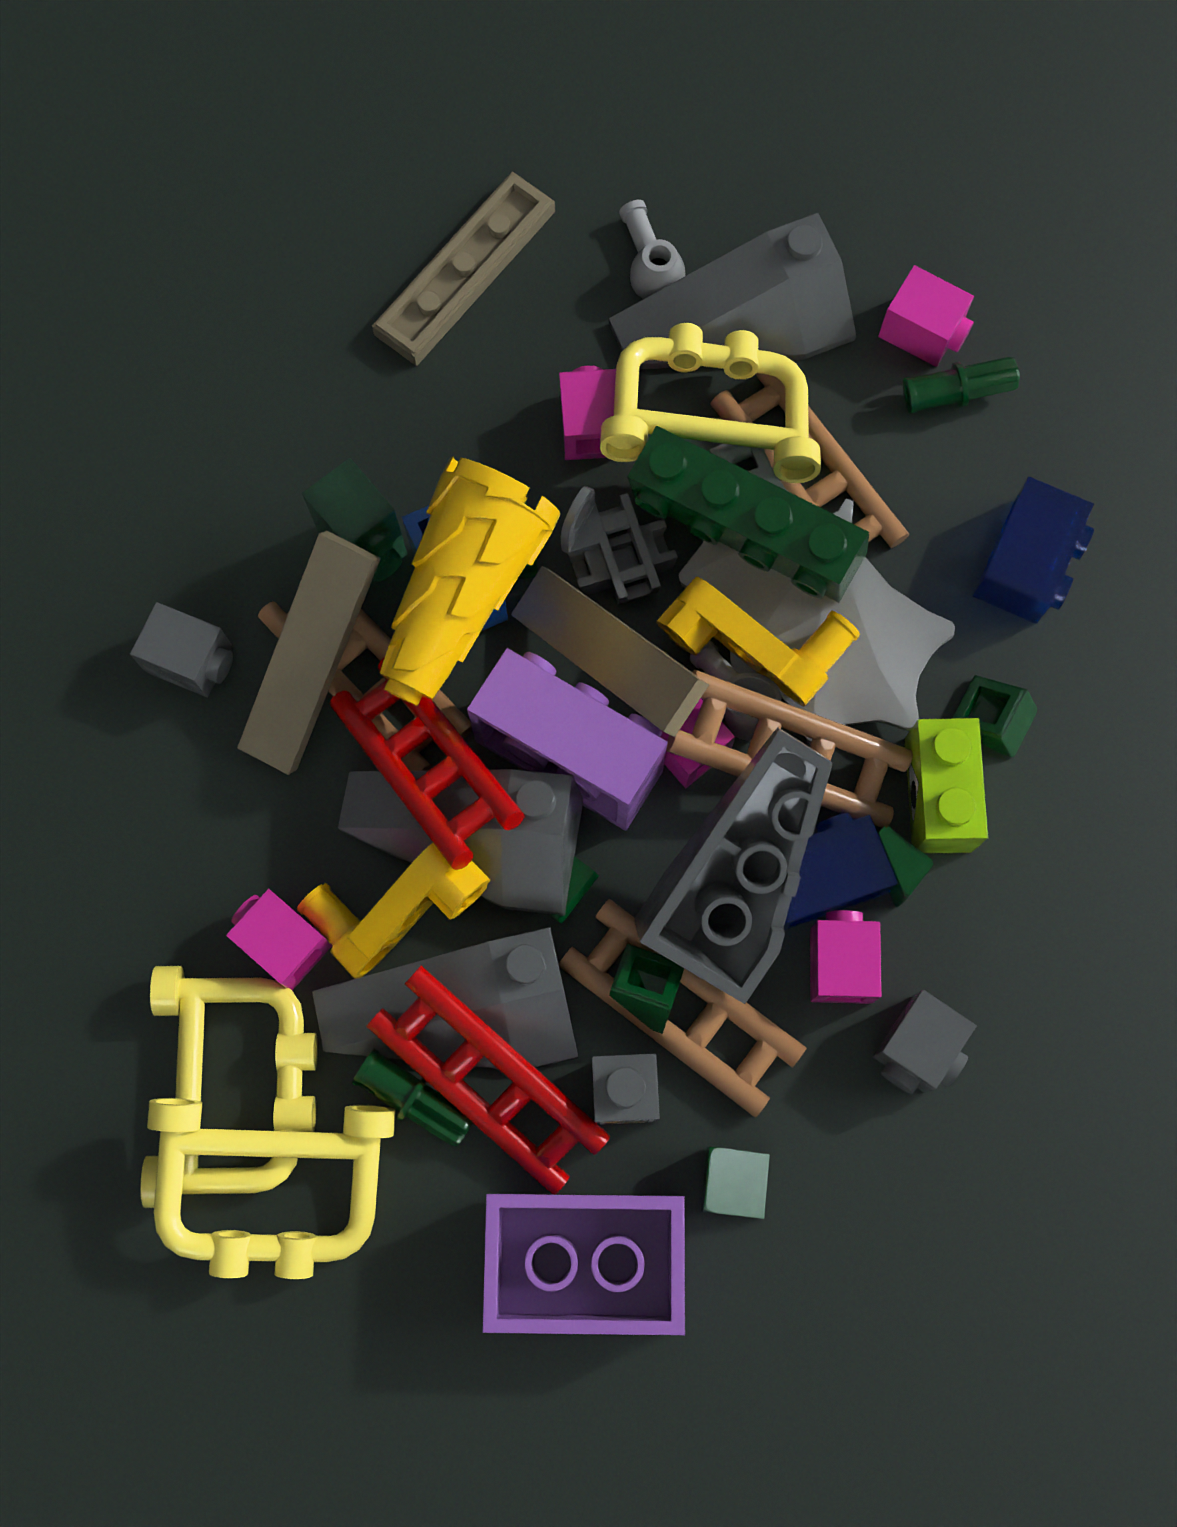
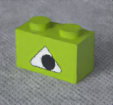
(946, 786)

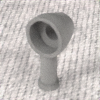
(644, 275)
(714, 664)

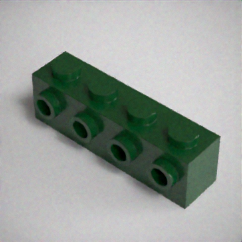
(748, 515)

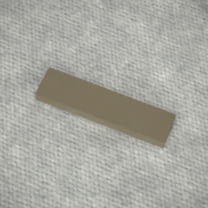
(464, 268)
(610, 651)
(308, 652)

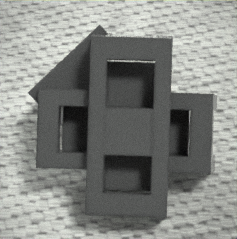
(613, 559)

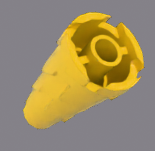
(462, 572)

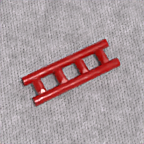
(418, 793)
(495, 1117)

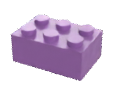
(568, 731)
(584, 1264)

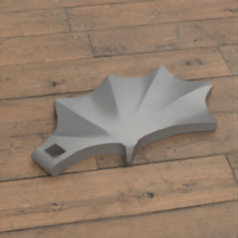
(879, 670)

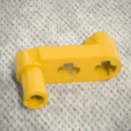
(707, 613)
(366, 942)

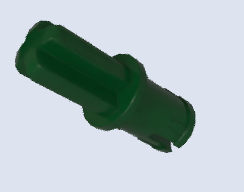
(960, 384)
(412, 1098)

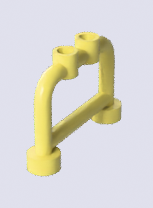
(627, 431)
(295, 1052)
(293, 1250)

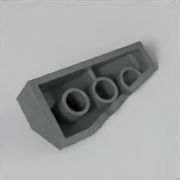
(778, 286)
(525, 865)
(734, 880)
(504, 981)

